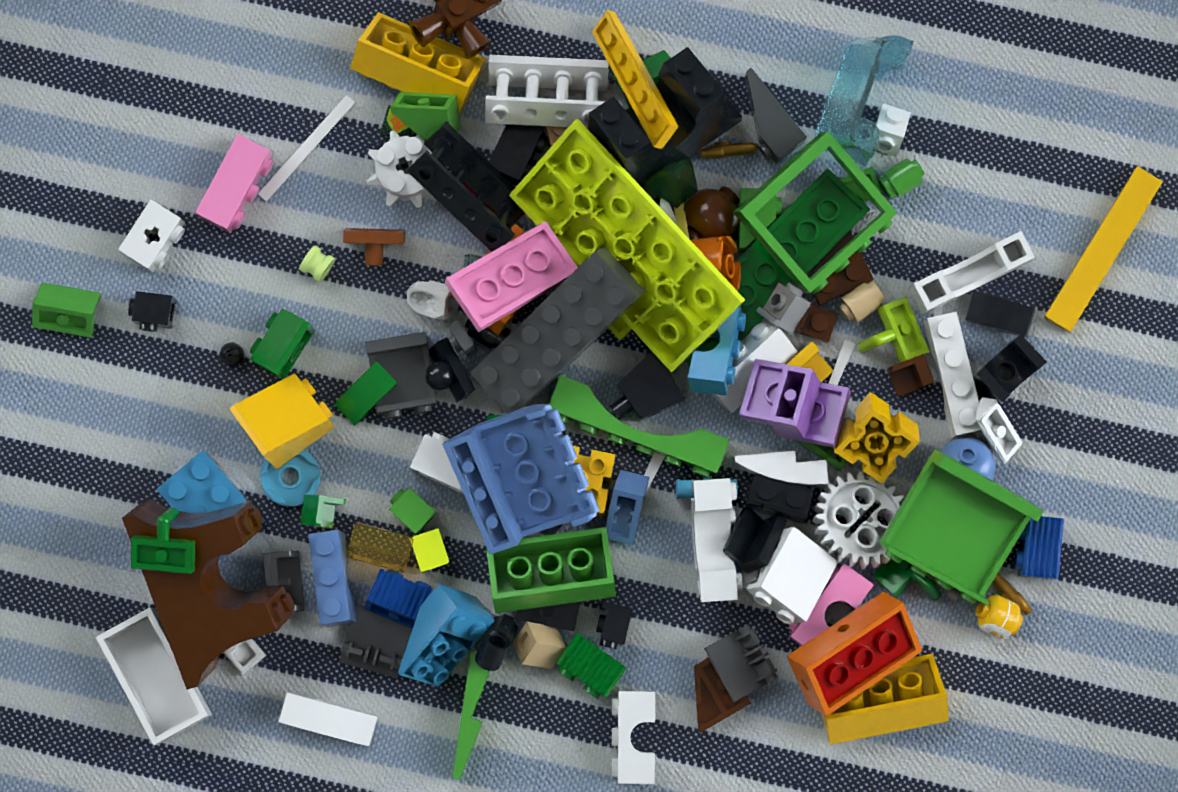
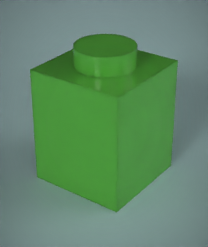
(412, 510)

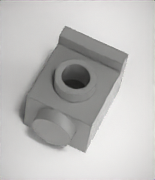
(785, 307)

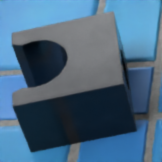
(1019, 358)

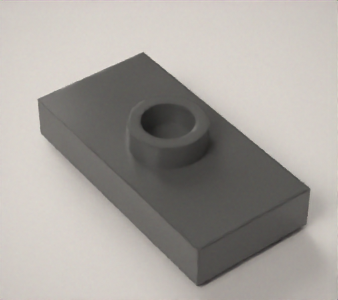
(460, 340)

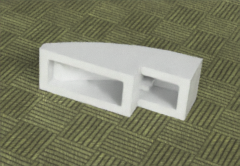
(783, 467)
(327, 719)

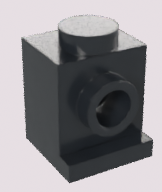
(613, 625)

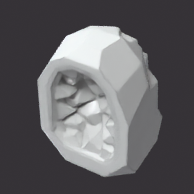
(432, 300)

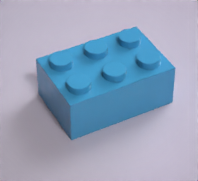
(201, 487)

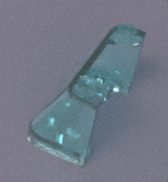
(850, 90)

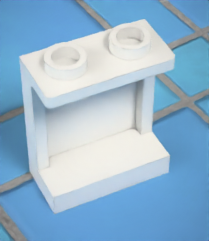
(793, 577)

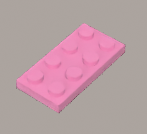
(511, 276)

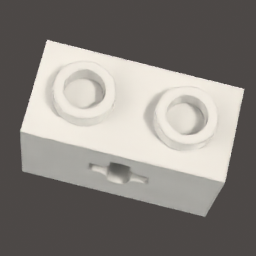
(153, 221)

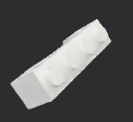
(972, 273)
(955, 373)

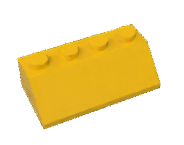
(396, 59)
(898, 702)

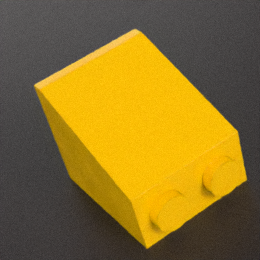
(283, 419)

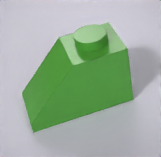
(426, 111)
(766, 215)

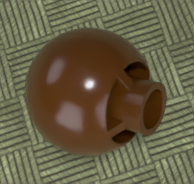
(711, 213)

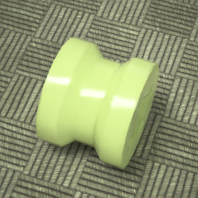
(317, 264)

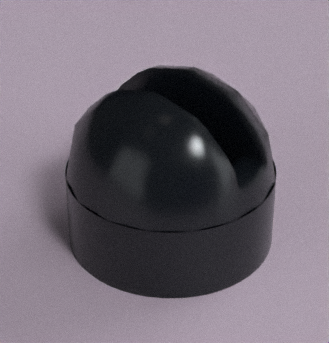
(233, 360)

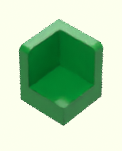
(319, 510)

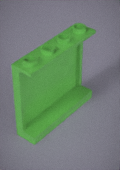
(957, 526)

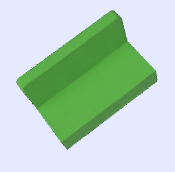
(65, 309)

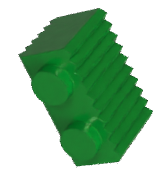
(591, 666)

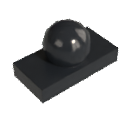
(448, 371)

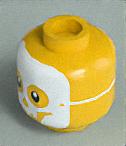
(999, 617)

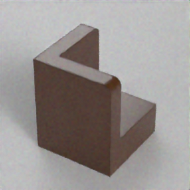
(910, 375)

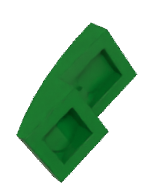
(365, 393)

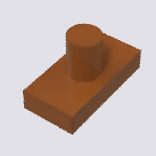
(374, 241)

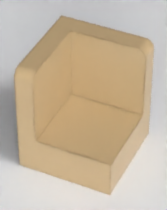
(539, 645)

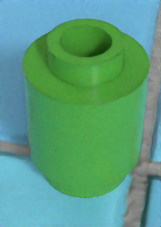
(901, 178)

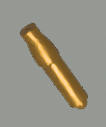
(726, 149)
(1011, 593)

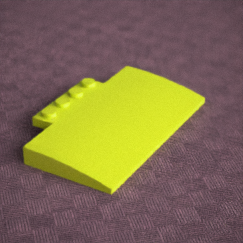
(599, 205)

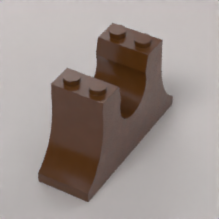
(199, 608)

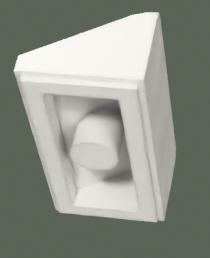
(997, 429)

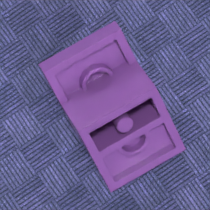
(795, 403)

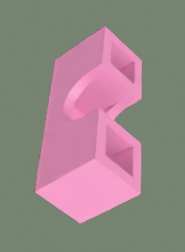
(843, 586)

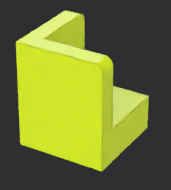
(430, 550)

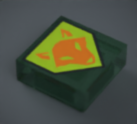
(391, 123)

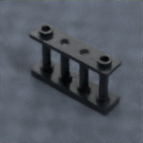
(478, 175)

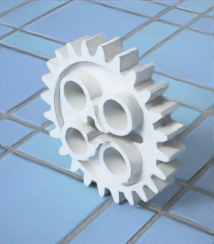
(841, 500)

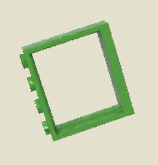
(748, 209)

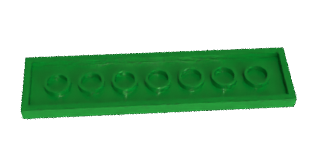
(807, 234)

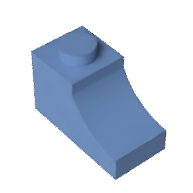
(626, 506)

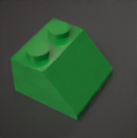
(282, 343)

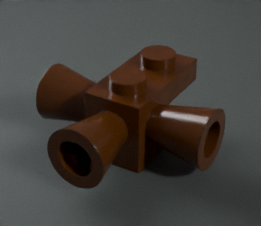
(453, 19)

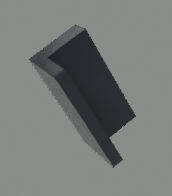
(753, 539)

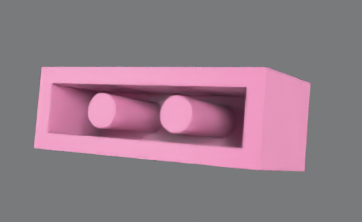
(235, 184)

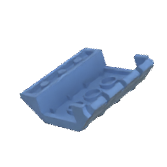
(520, 475)

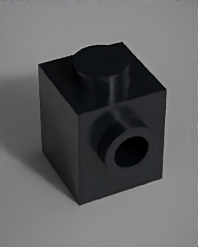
(152, 310)

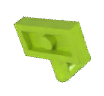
(900, 330)

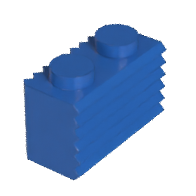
(1040, 549)
(397, 597)

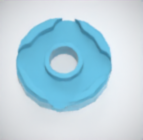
(294, 494)

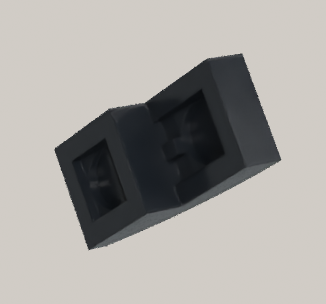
(1000, 314)

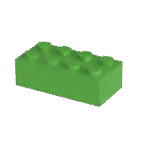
(552, 571)

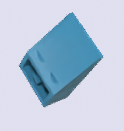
(443, 634)

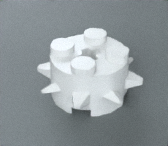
(389, 160)

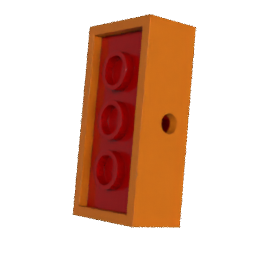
(854, 653)

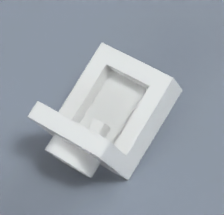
(892, 127)

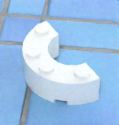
(711, 528)

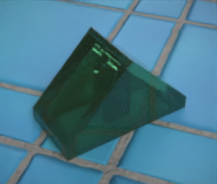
(674, 182)

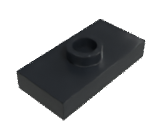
(557, 616)

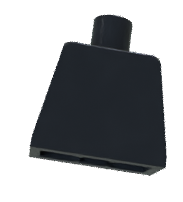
(646, 390)

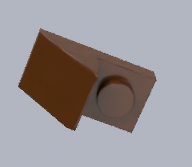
(817, 323)

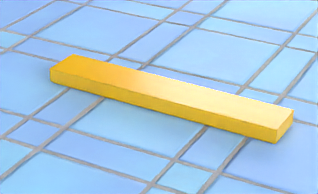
(634, 79)
(1103, 249)

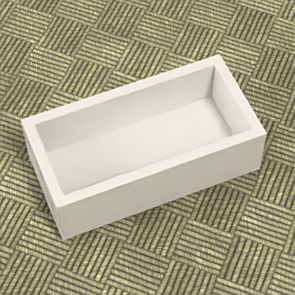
(151, 676)

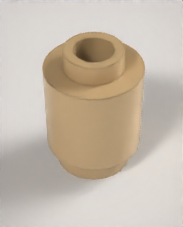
(861, 302)

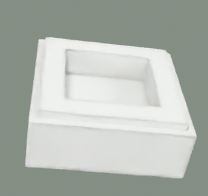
(245, 655)

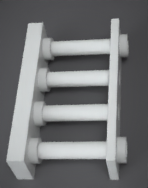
(543, 73)

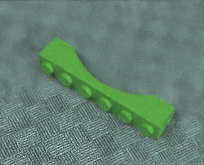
(697, 449)

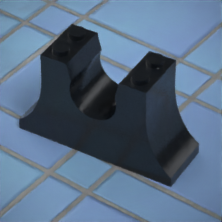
(695, 104)

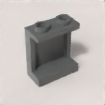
(406, 362)

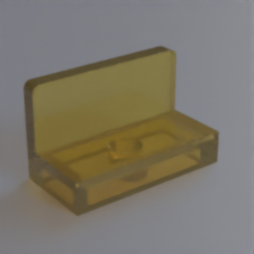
(380, 547)

